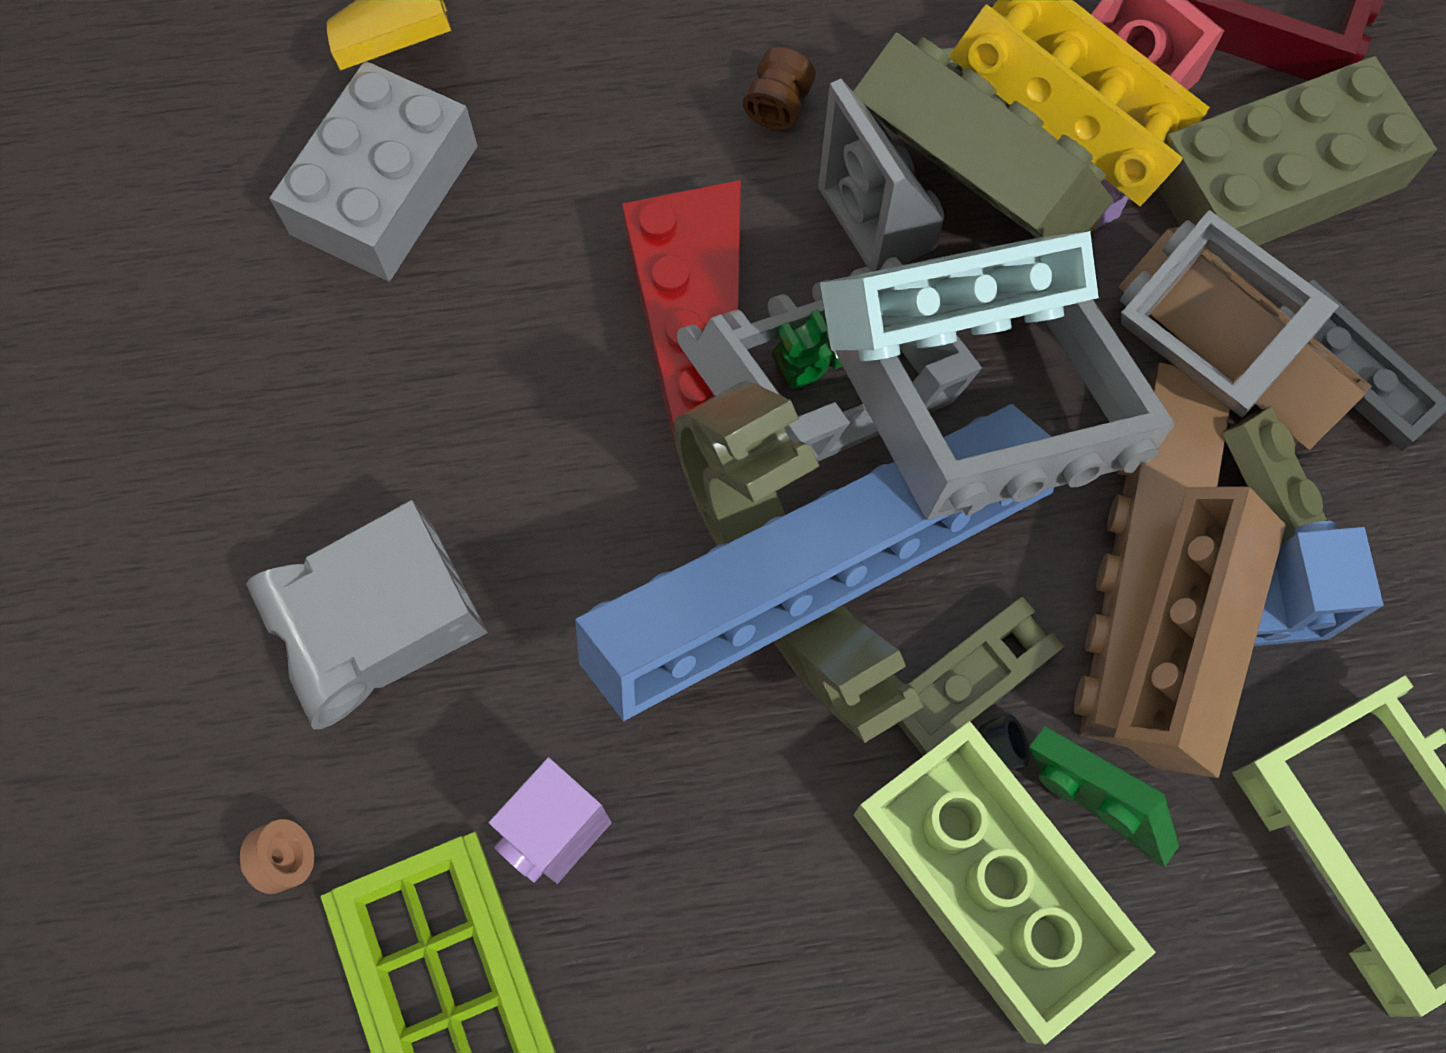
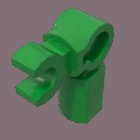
(804, 352)

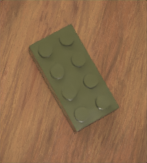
(982, 141)
(1298, 154)

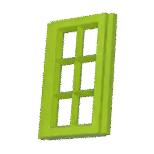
(487, 924)

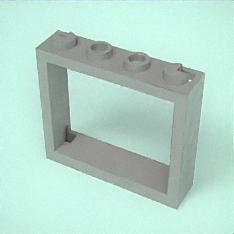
(1022, 471)

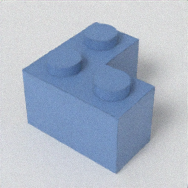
(1319, 585)

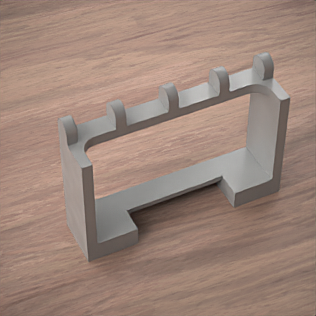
(724, 361)

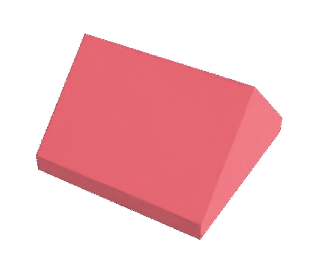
(1166, 33)

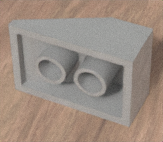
(874, 185)

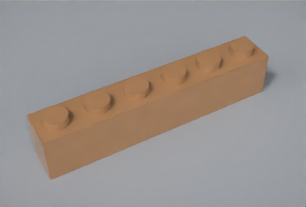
(1144, 530)

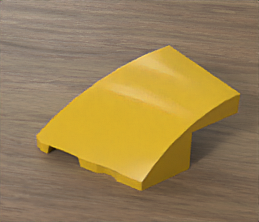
(383, 26)

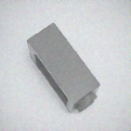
(1184, 247)

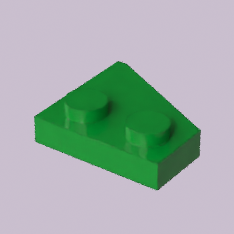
(1107, 792)

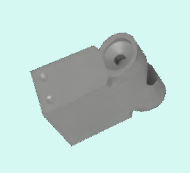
(366, 612)

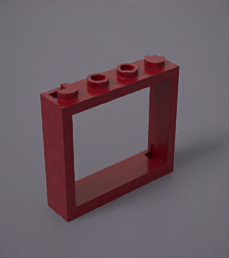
(1288, 42)

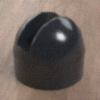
(1007, 741)

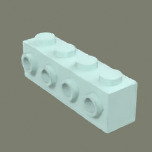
(958, 292)

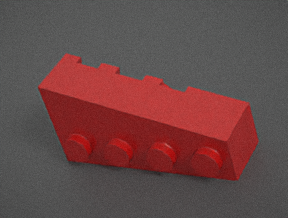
(685, 274)

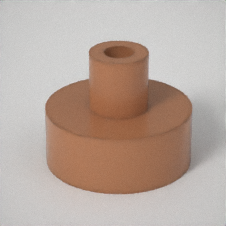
(277, 856)

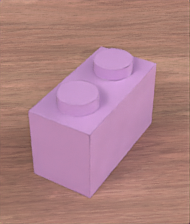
(548, 824)

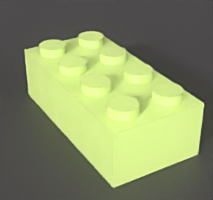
(1003, 885)

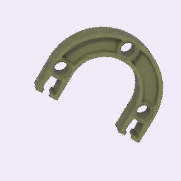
(734, 464)

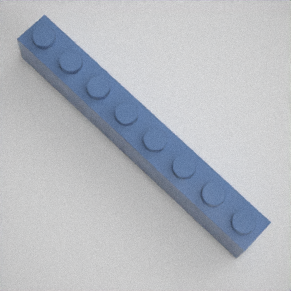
(780, 576)

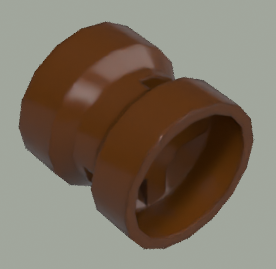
(776, 95)

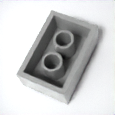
(375, 170)

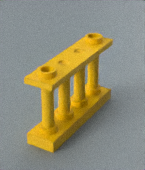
(1083, 86)

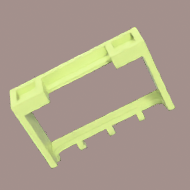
(1282, 802)

